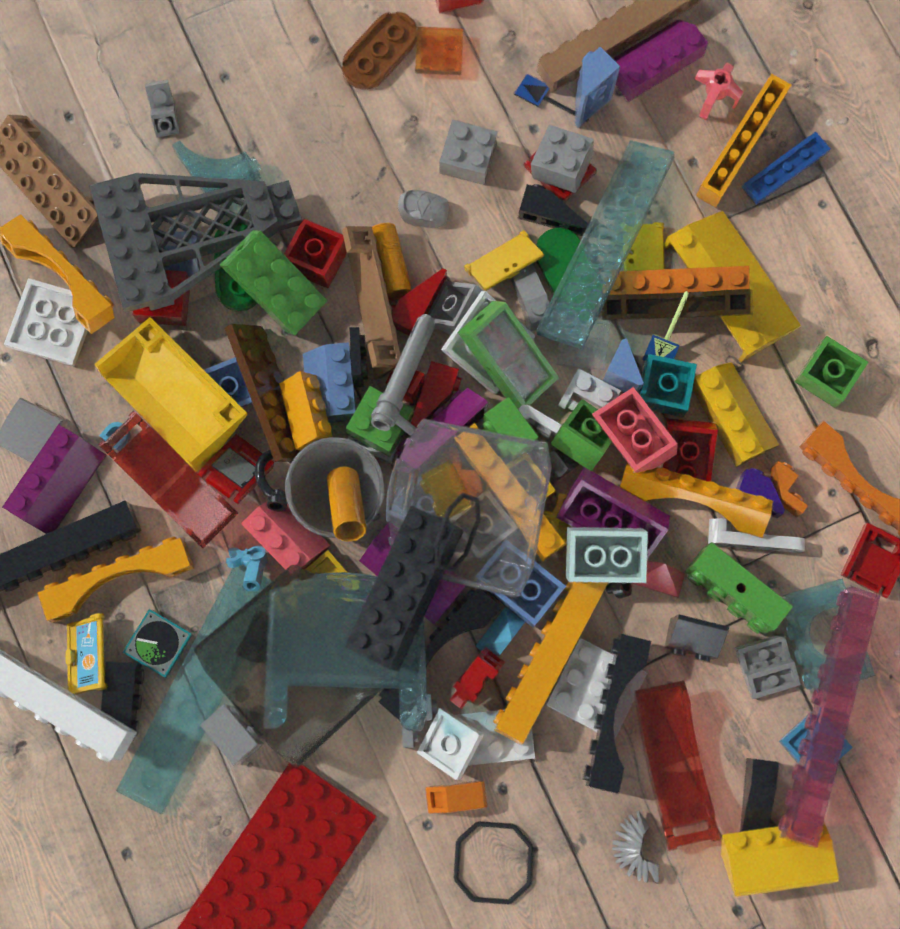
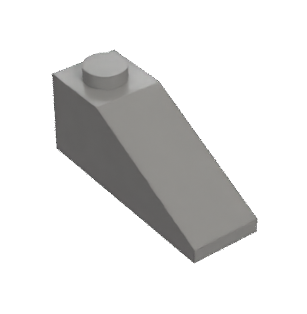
(530, 296)

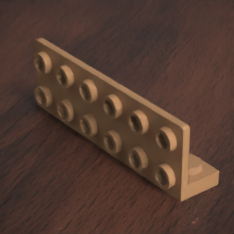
(44, 181)
(372, 299)

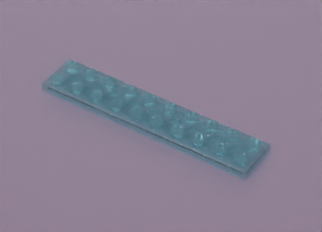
(605, 245)
(188, 703)

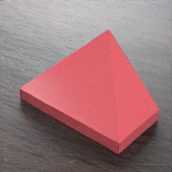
(663, 578)

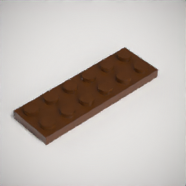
(262, 381)

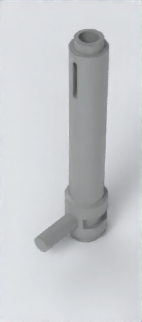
(390, 402)

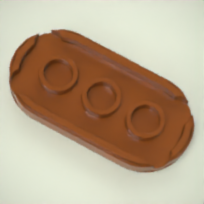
(379, 50)

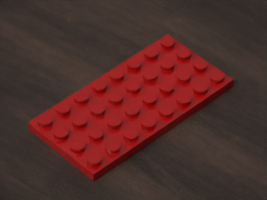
(283, 857)

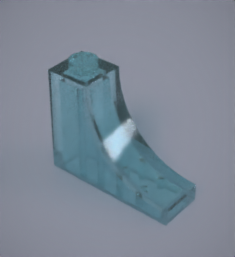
(236, 167)

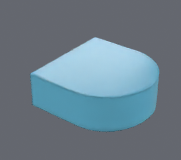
(110, 429)

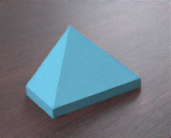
(501, 632)

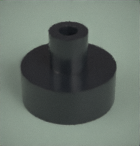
(620, 590)

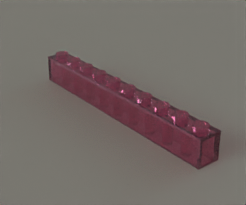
(829, 717)

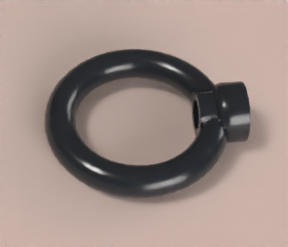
(276, 497)

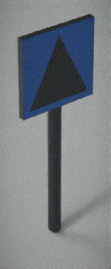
(535, 91)

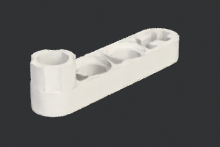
(721, 535)

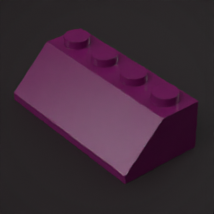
(659, 57)
(463, 410)
(54, 480)
(601, 504)
(445, 594)

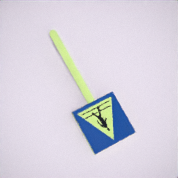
(663, 346)

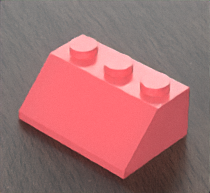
(636, 431)
(285, 537)

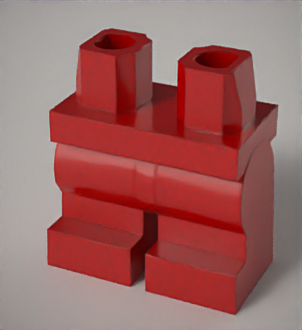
(473, 680)

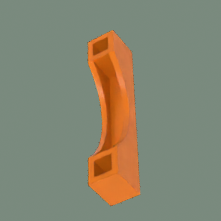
(828, 450)

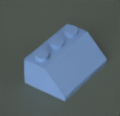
(595, 84)
(333, 370)

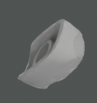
(423, 208)

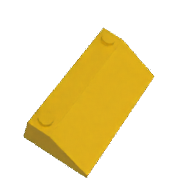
(718, 244)
(172, 393)

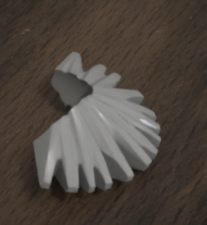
(633, 847)

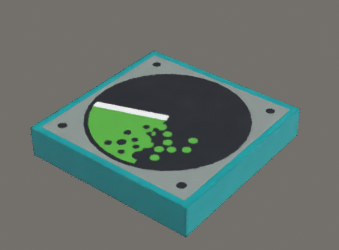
(157, 643)

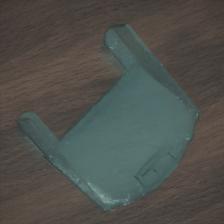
(308, 642)

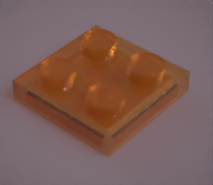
(439, 51)

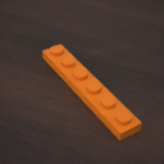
(681, 280)

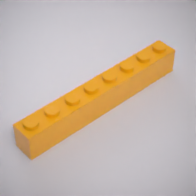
(548, 660)

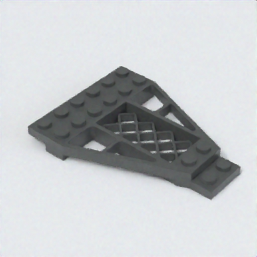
(131, 237)

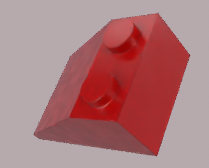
(694, 448)

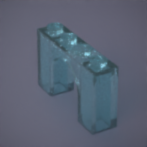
(806, 606)

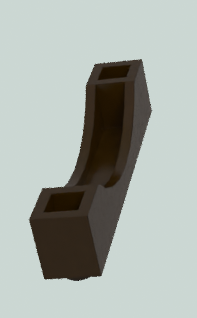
(662, 306)

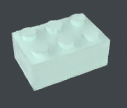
(606, 555)

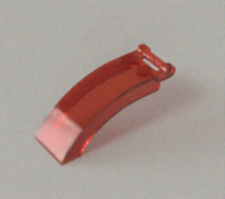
(170, 481)
(674, 763)

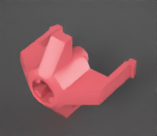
(718, 86)

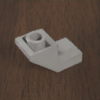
(162, 108)
(410, 737)

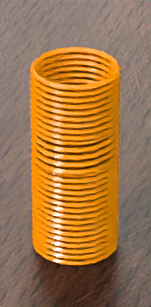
(392, 260)
(346, 504)

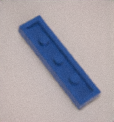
(786, 168)

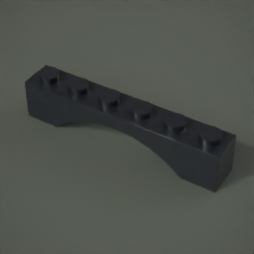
(474, 614)
(605, 766)

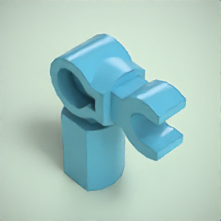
(255, 561)

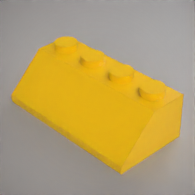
(734, 413)
(767, 863)

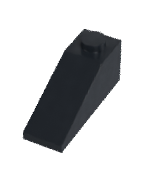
(547, 209)
(758, 793)

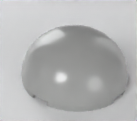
(307, 482)

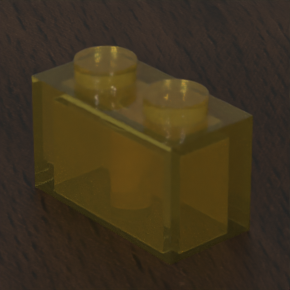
(444, 487)

